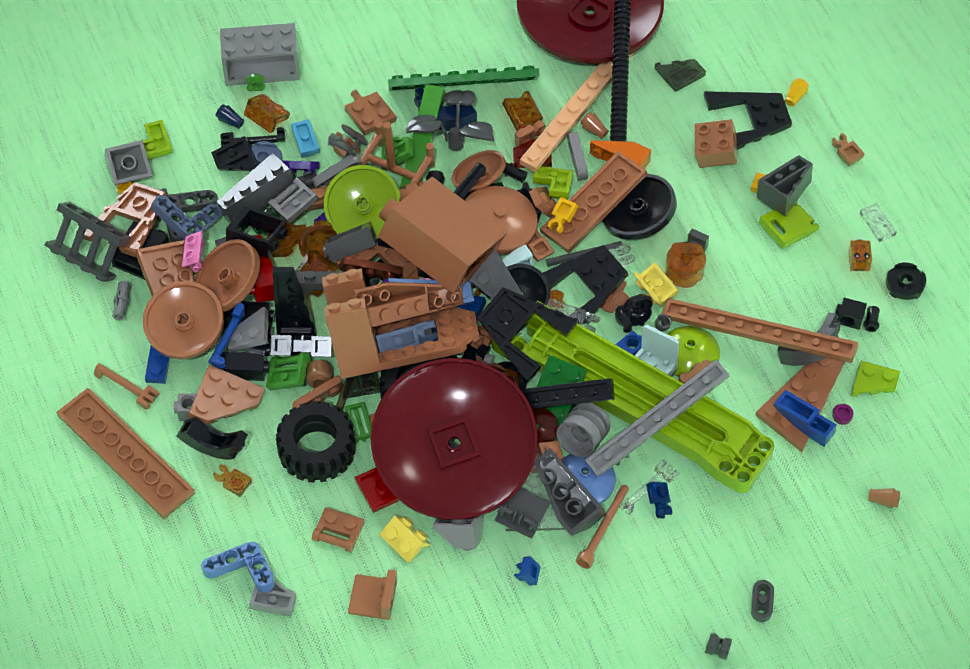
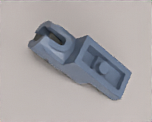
(408, 335)

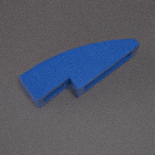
(805, 418)

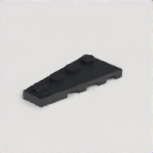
(290, 305)

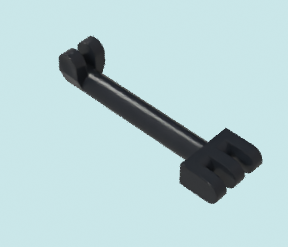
(228, 137)

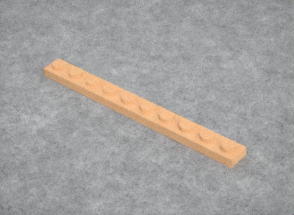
(568, 117)

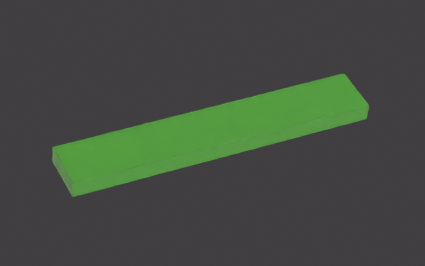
(429, 105)

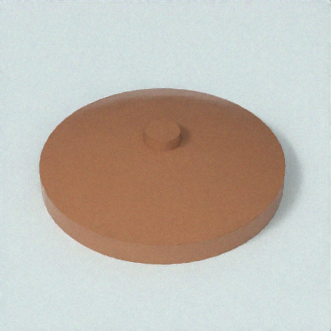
(509, 211)
(230, 272)
(183, 320)

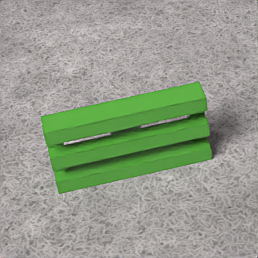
(362, 436)

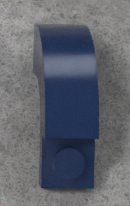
(447, 114)

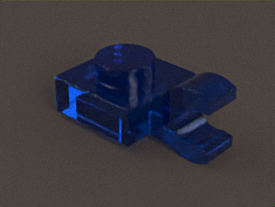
(659, 495)

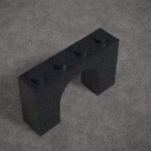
(253, 362)

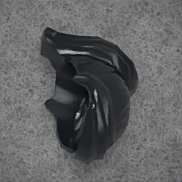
(634, 312)

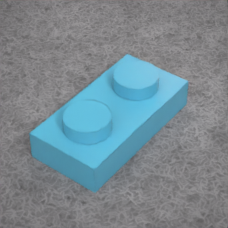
(305, 138)

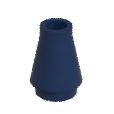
(229, 116)

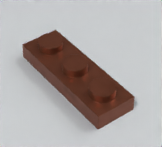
(370, 268)

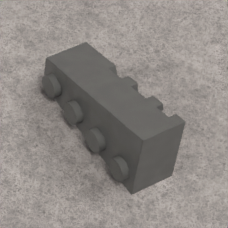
(256, 188)

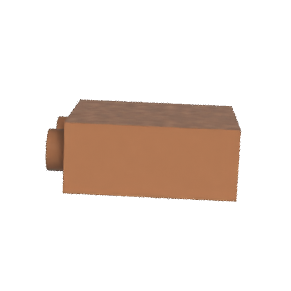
(439, 232)

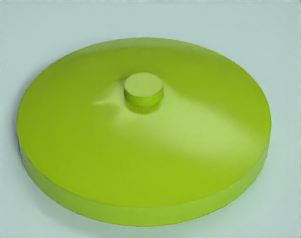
(358, 197)

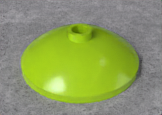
(704, 347)

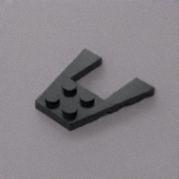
(765, 110)
(597, 270)
(508, 315)

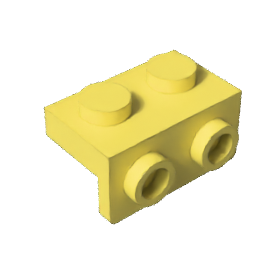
(656, 284)
(404, 537)

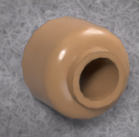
(318, 373)

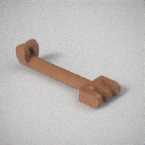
(143, 395)

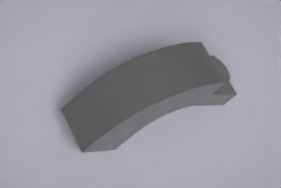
(795, 357)

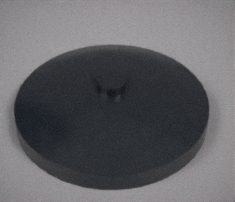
(643, 210)

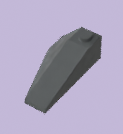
(569, 498)

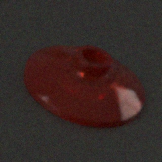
(547, 425)

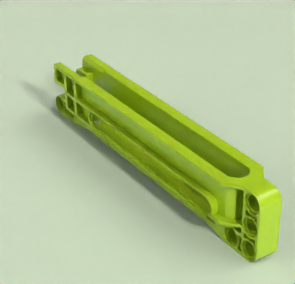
(702, 433)

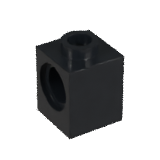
(851, 313)

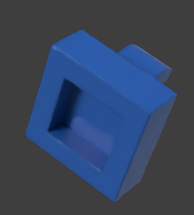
(529, 571)

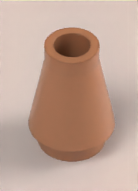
(594, 125)
(885, 497)

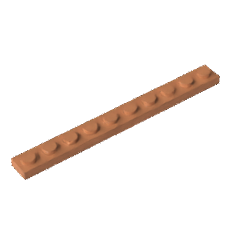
(761, 330)

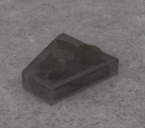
(680, 73)
(361, 385)

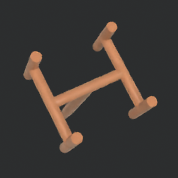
(379, 139)

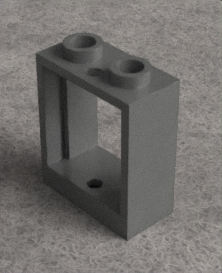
(350, 242)

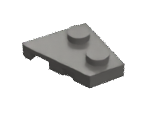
(250, 332)
(276, 601)

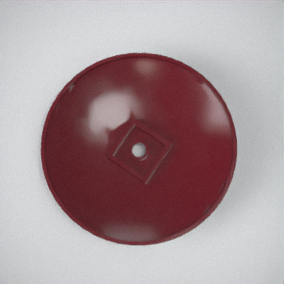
(463, 403)

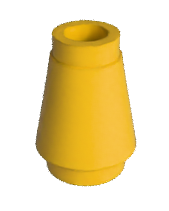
(796, 91)

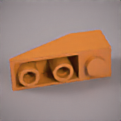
(606, 149)

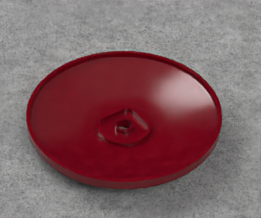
(580, 37)

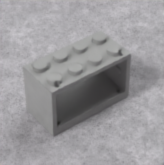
(260, 50)

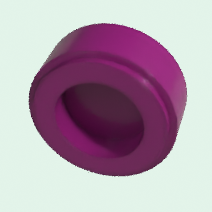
(842, 414)

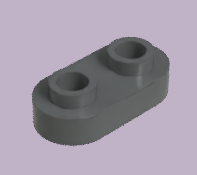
(762, 602)

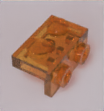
(522, 110)
(265, 112)
(285, 246)

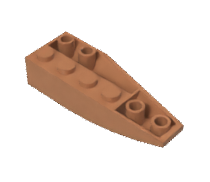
(403, 300)

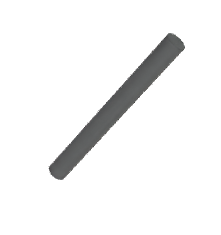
(564, 258)

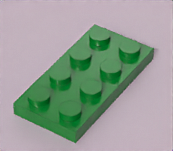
(556, 373)

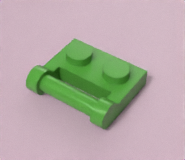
(289, 376)

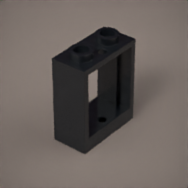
(262, 221)

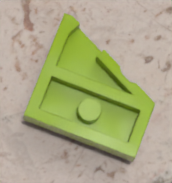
(875, 379)

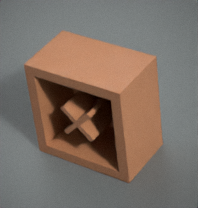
(715, 143)

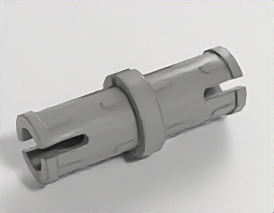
(121, 300)

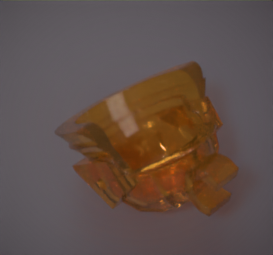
(315, 236)

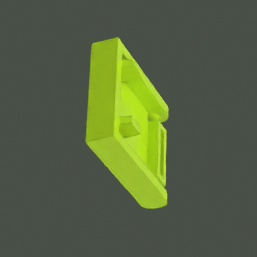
(795, 224)

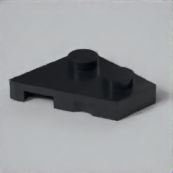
(235, 156)

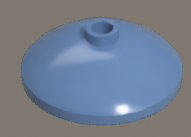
(599, 488)

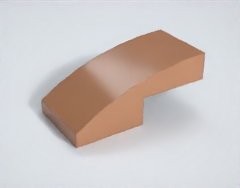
(540, 247)

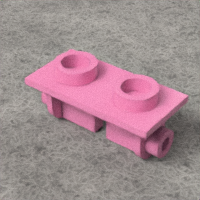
(193, 250)

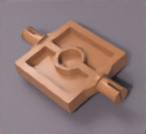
(368, 110)

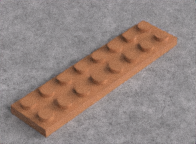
(126, 453)

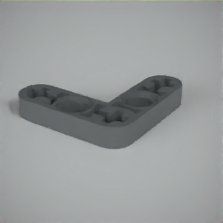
(179, 200)

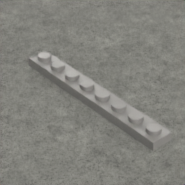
(657, 418)

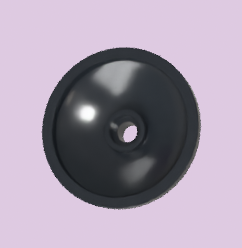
(531, 282)

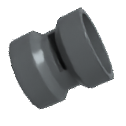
(713, 645)

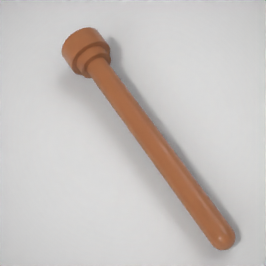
(586, 558)

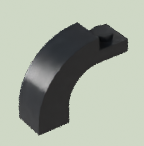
(210, 441)

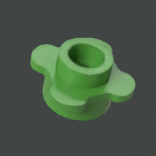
(255, 78)

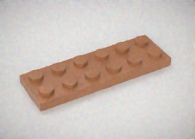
(597, 200)

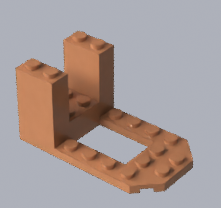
(355, 337)

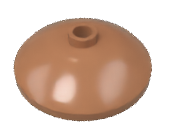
(491, 159)

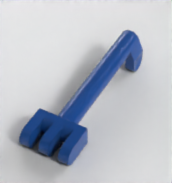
(237, 317)

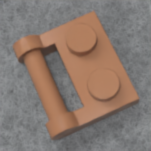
(339, 524)

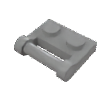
(296, 203)

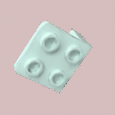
(659, 350)

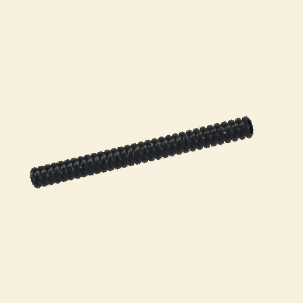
(620, 70)

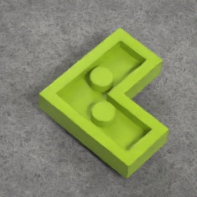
(158, 141)
(558, 179)

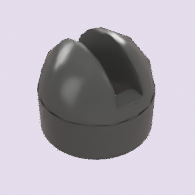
(665, 322)

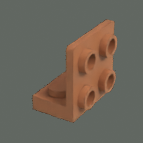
(373, 595)

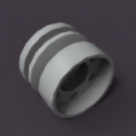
(583, 430)

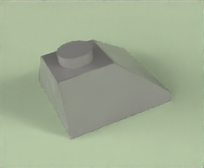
(127, 162)
(461, 533)

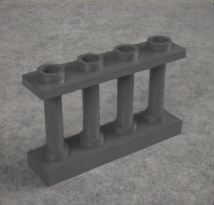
(100, 230)

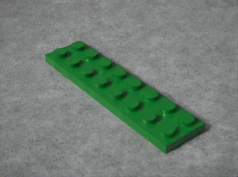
(472, 77)

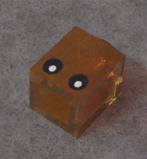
(860, 255)

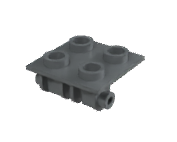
(522, 513)

